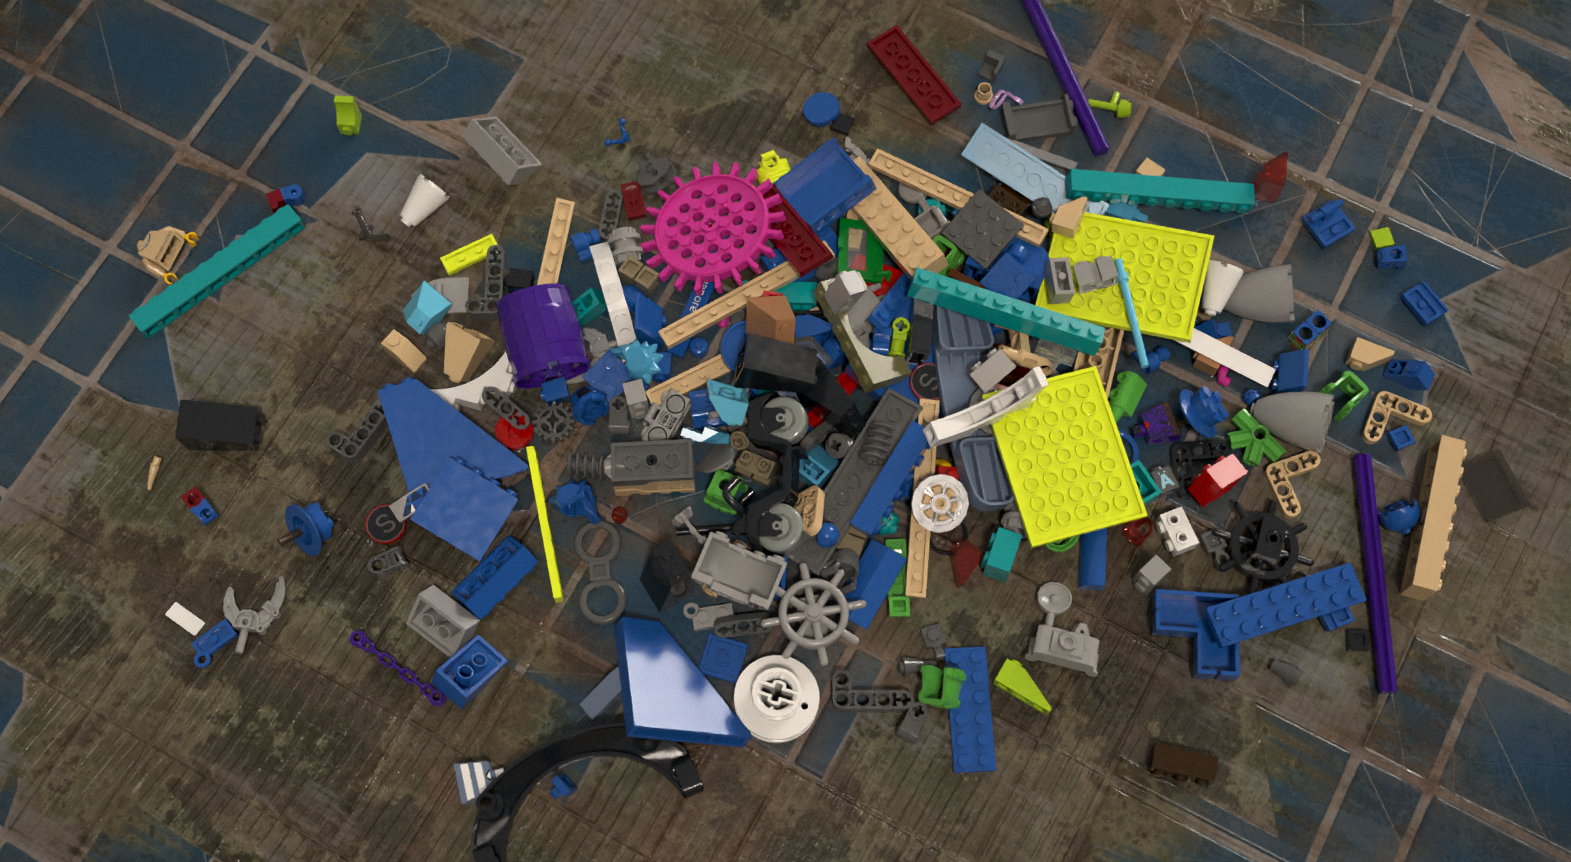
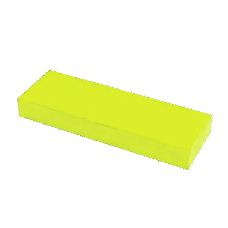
(467, 255)

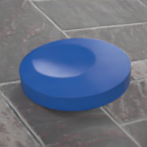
(731, 344)

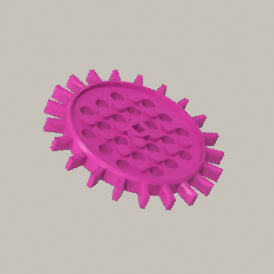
(712, 228)

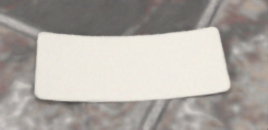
(185, 618)

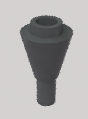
(909, 666)

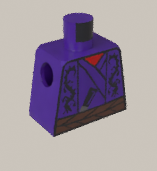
(1157, 425)

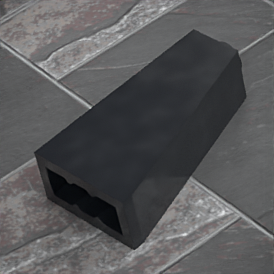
(920, 332)

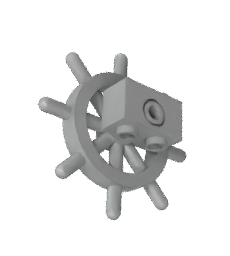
(812, 614)

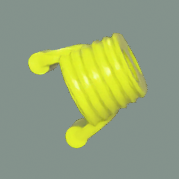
(772, 173)

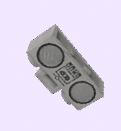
(669, 419)

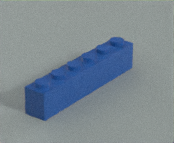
(891, 481)

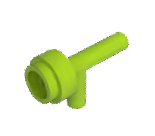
(1123, 108)

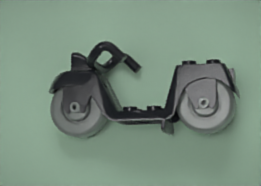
(772, 521)

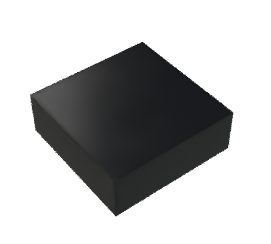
(842, 124)
(1357, 640)

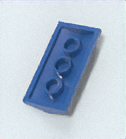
(876, 575)

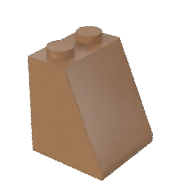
(770, 318)

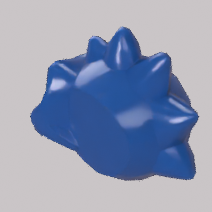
(576, 501)

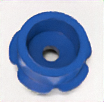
(1251, 396)

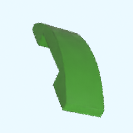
(897, 601)

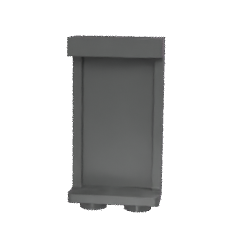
(1038, 120)

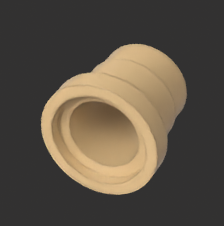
(983, 98)

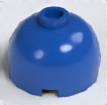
(1401, 516)

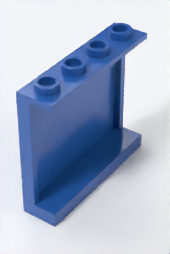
(825, 186)
(465, 508)

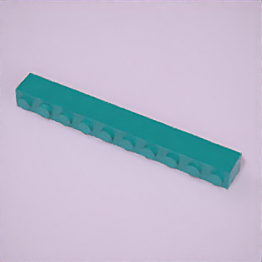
(1160, 191)
(217, 271)
(1005, 311)

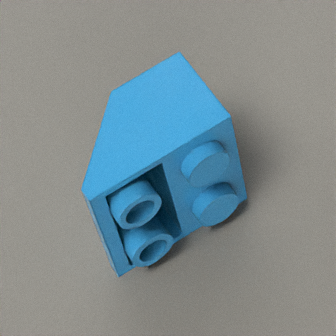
(818, 467)

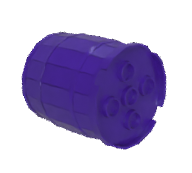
(542, 335)

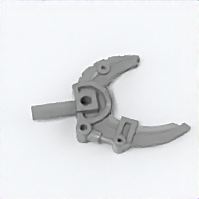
(598, 347)
(250, 620)

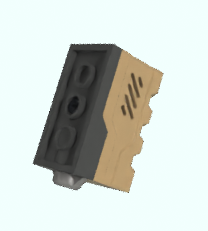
(651, 467)

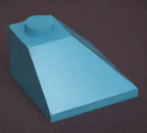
(425, 308)
(728, 401)

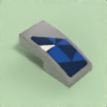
(407, 505)

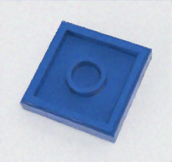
(723, 658)

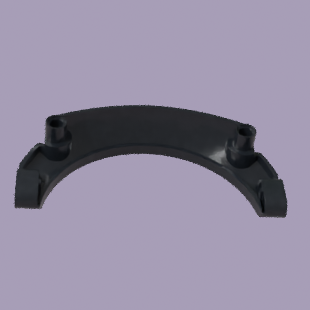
(519, 779)

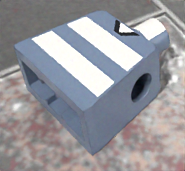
(473, 779)

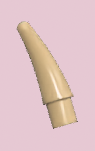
(154, 468)

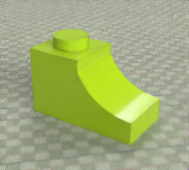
(347, 115)

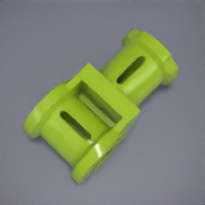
(898, 337)

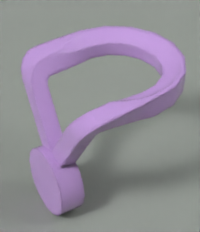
(997, 95)

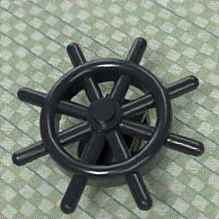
(1265, 546)

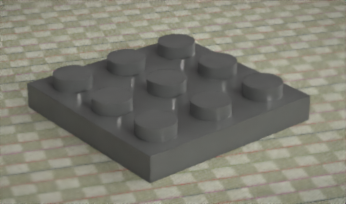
(982, 229)

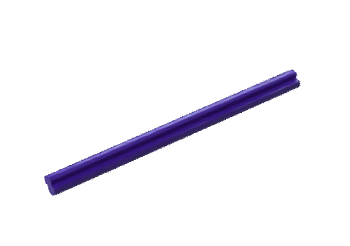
(1067, 77)
(1375, 575)

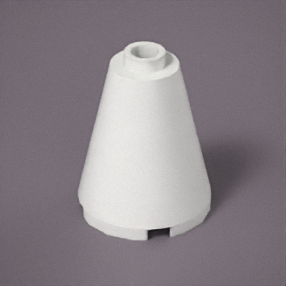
(422, 201)
(1219, 286)

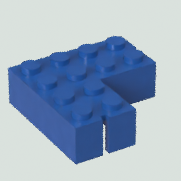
(1184, 616)

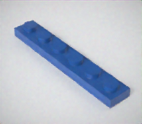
(891, 303)

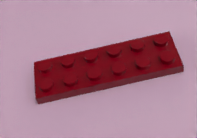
(914, 75)
(800, 243)

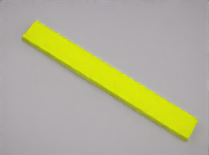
(545, 524)

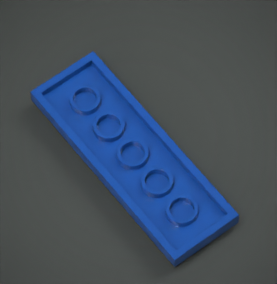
(972, 721)

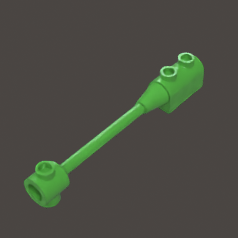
(1126, 394)

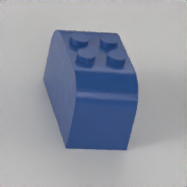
(1035, 262)

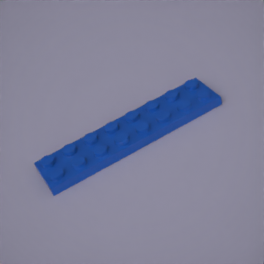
(1284, 605)

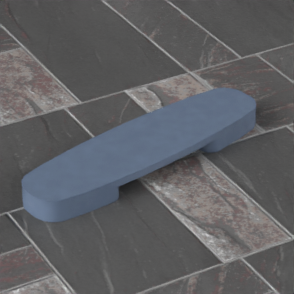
(957, 346)

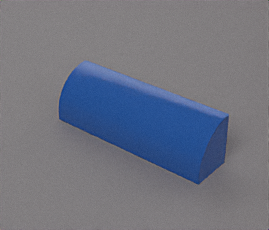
(1092, 560)

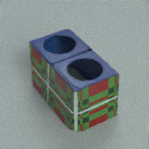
(1299, 343)

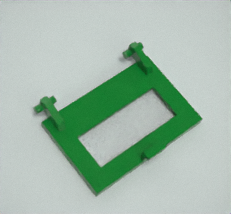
(860, 251)

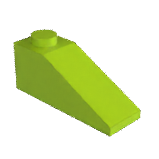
(1018, 683)

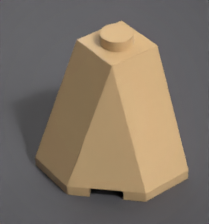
(464, 351)

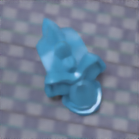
(640, 359)

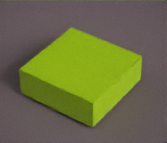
(1381, 238)

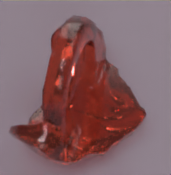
(1134, 534)

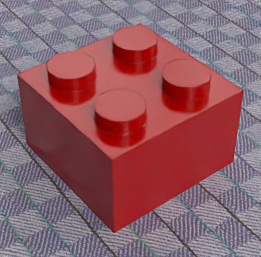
(1217, 479)

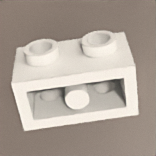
(1176, 531)

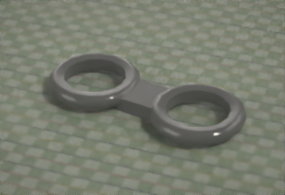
(600, 572)

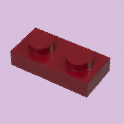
(633, 201)

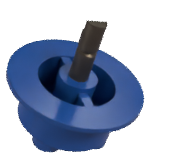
(1202, 410)
(307, 528)

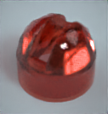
(618, 518)

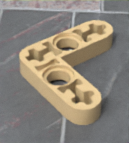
(1385, 410)
(1284, 474)
(812, 506)

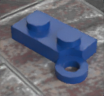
(213, 641)

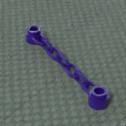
(364, 640)

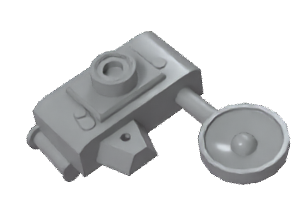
(931, 218)
(1059, 645)

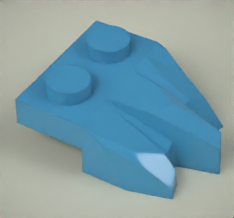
(708, 435)

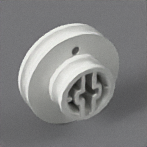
(782, 719)

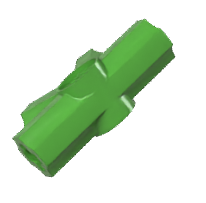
(1253, 447)

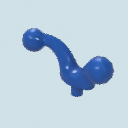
(625, 136)

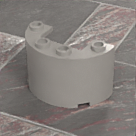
(738, 572)

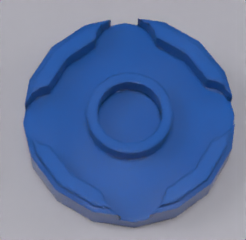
(821, 109)

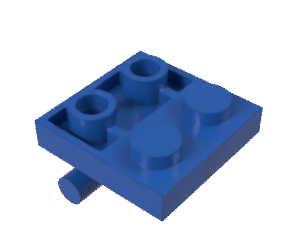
(1328, 223)
(700, 410)

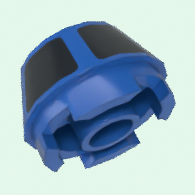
(588, 405)

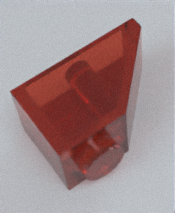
(964, 561)

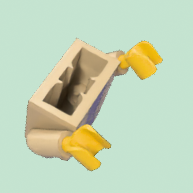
(162, 248)

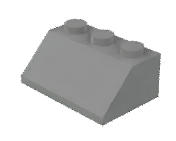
(442, 621)

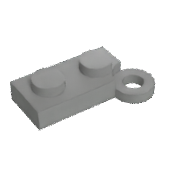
(706, 616)

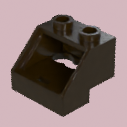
(1011, 200)

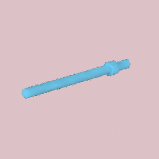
(1123, 279)

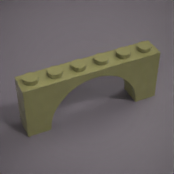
(871, 369)

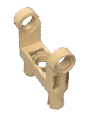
(1020, 352)

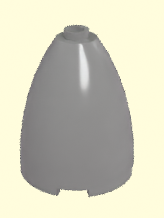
(1264, 296)
(1296, 417)

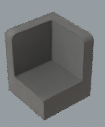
(992, 67)

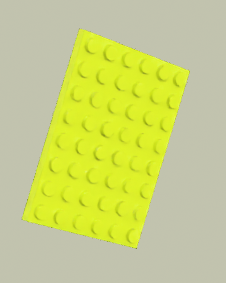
(1163, 271)
(1067, 461)

